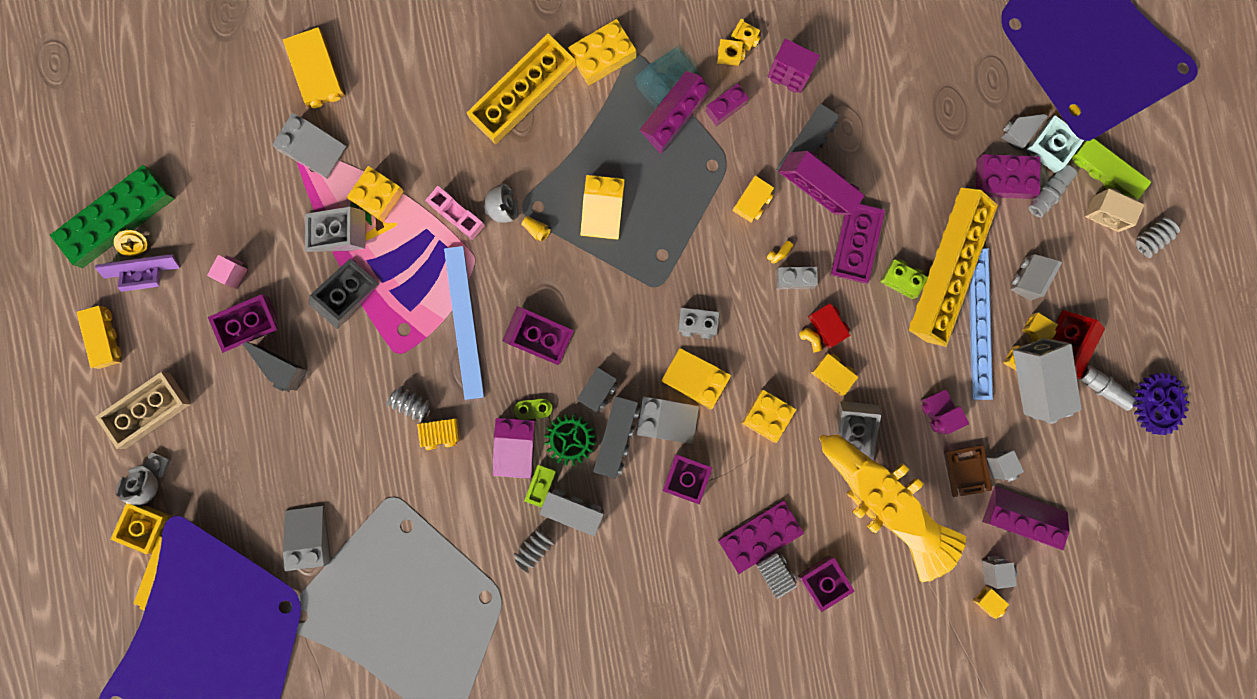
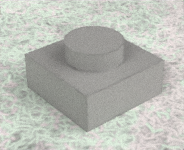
(157, 464)

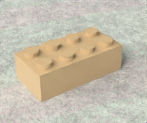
(143, 410)

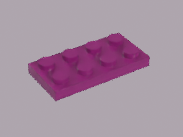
(857, 244)
(760, 537)

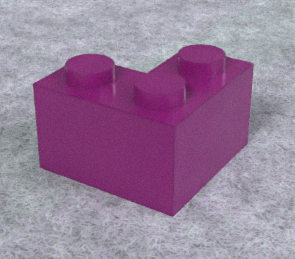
(943, 414)

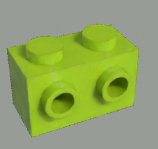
(904, 279)

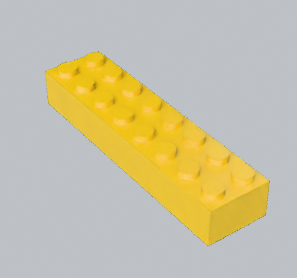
(953, 266)

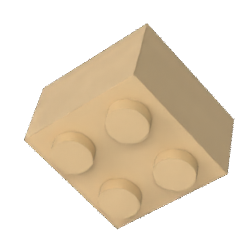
(1114, 210)

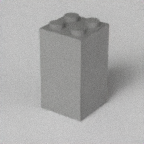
(1047, 380)

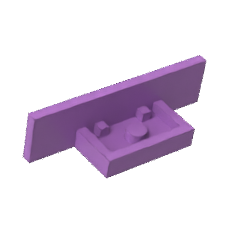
(138, 272)

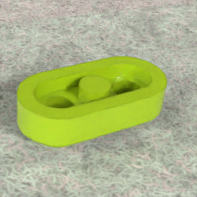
(533, 409)

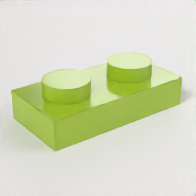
(540, 486)

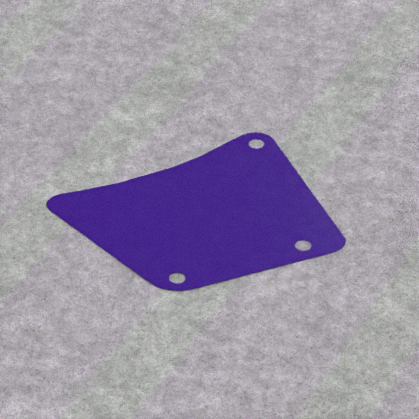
(1096, 57)
(208, 625)

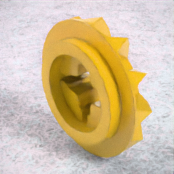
(125, 248)

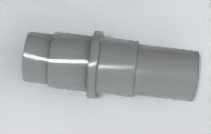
(1052, 191)
(1108, 388)

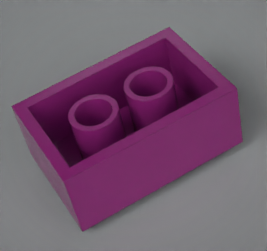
(792, 66)
(1008, 176)

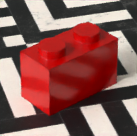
(829, 325)

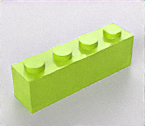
(1110, 169)

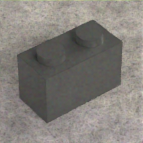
(597, 390)

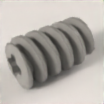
(1157, 236)
(408, 404)
(533, 550)

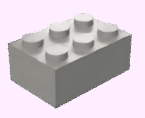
(572, 512)

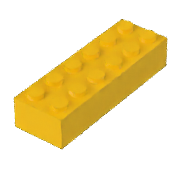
(521, 89)

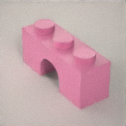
(455, 213)

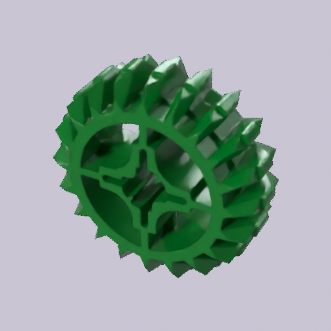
(577, 424)

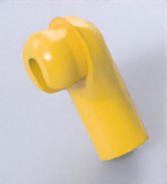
(782, 253)
(813, 337)

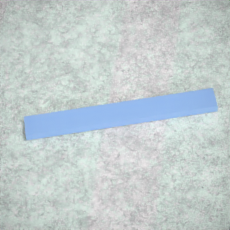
(464, 323)
(980, 330)

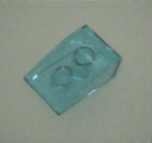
(662, 75)

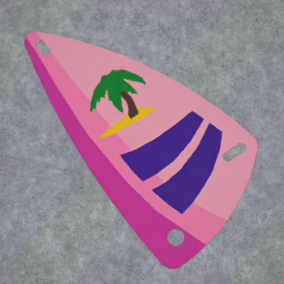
(400, 254)

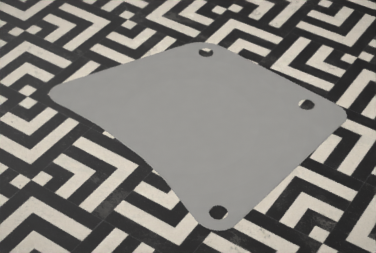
(403, 606)

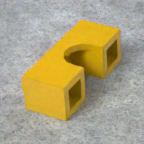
(1037, 328)

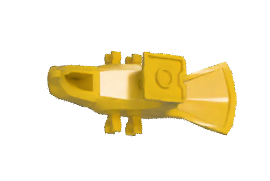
(891, 504)

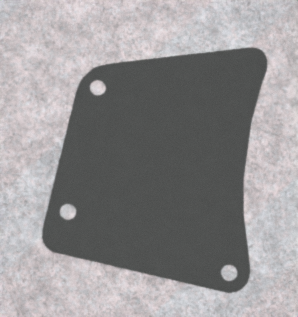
(661, 191)

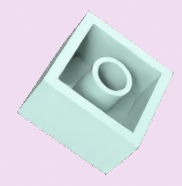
(1054, 144)

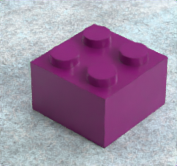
(687, 479)
(826, 583)

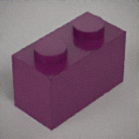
(727, 104)

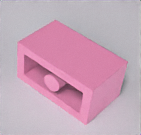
(228, 271)

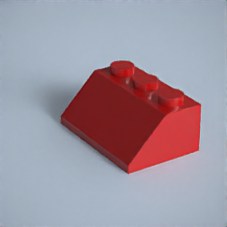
(1082, 334)

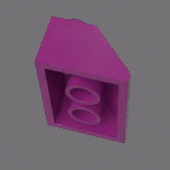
(244, 322)

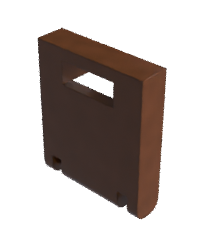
(968, 474)

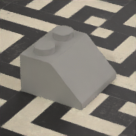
(1035, 276)

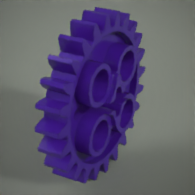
(1160, 403)

